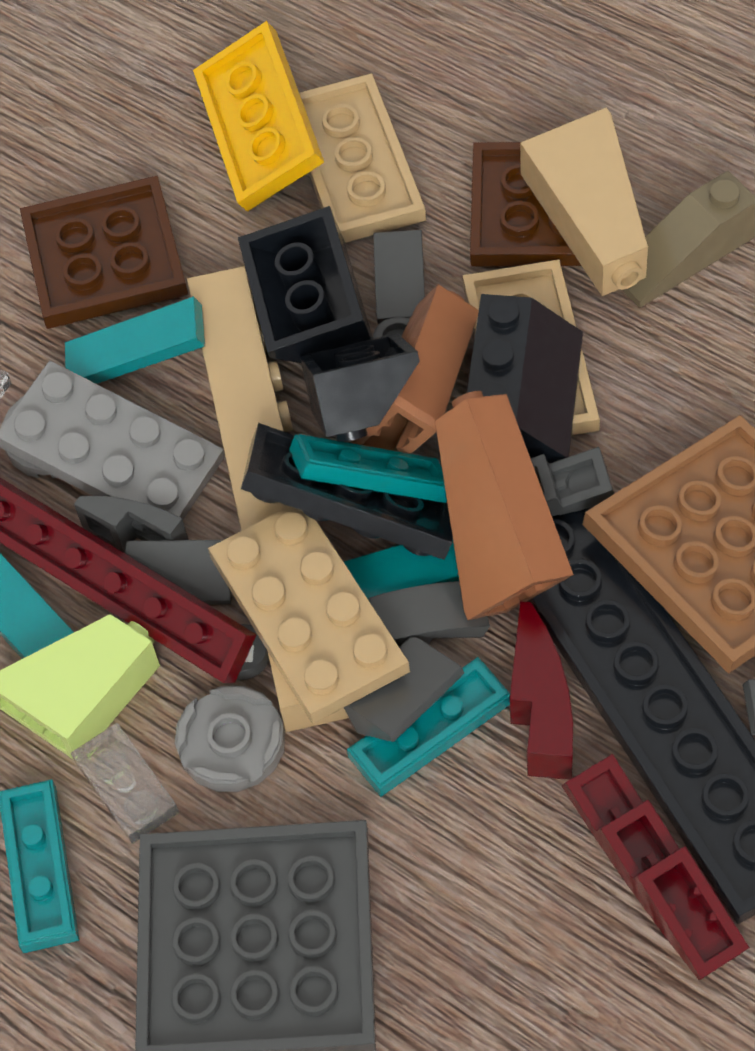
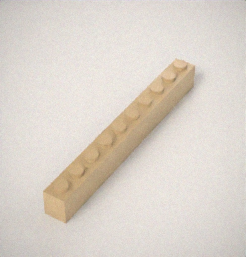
(242, 398)

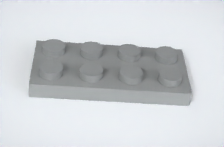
(108, 443)

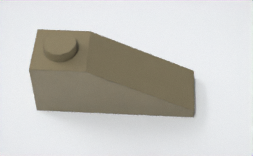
(695, 235)

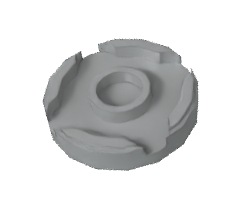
(230, 738)

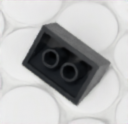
(304, 286)
(533, 360)
(357, 383)

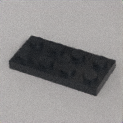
(412, 522)

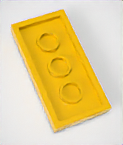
(257, 116)

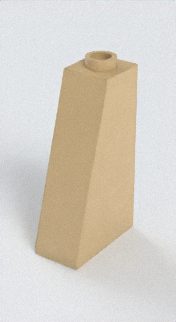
(589, 198)

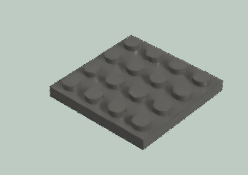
(256, 940)

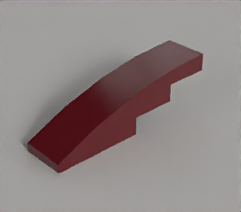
(655, 867)

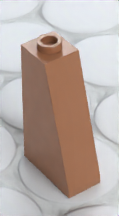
(441, 335)
(496, 508)

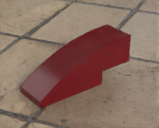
(541, 698)

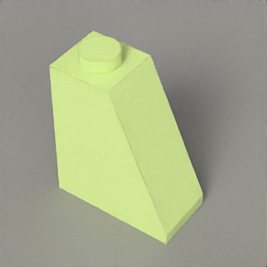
(79, 682)

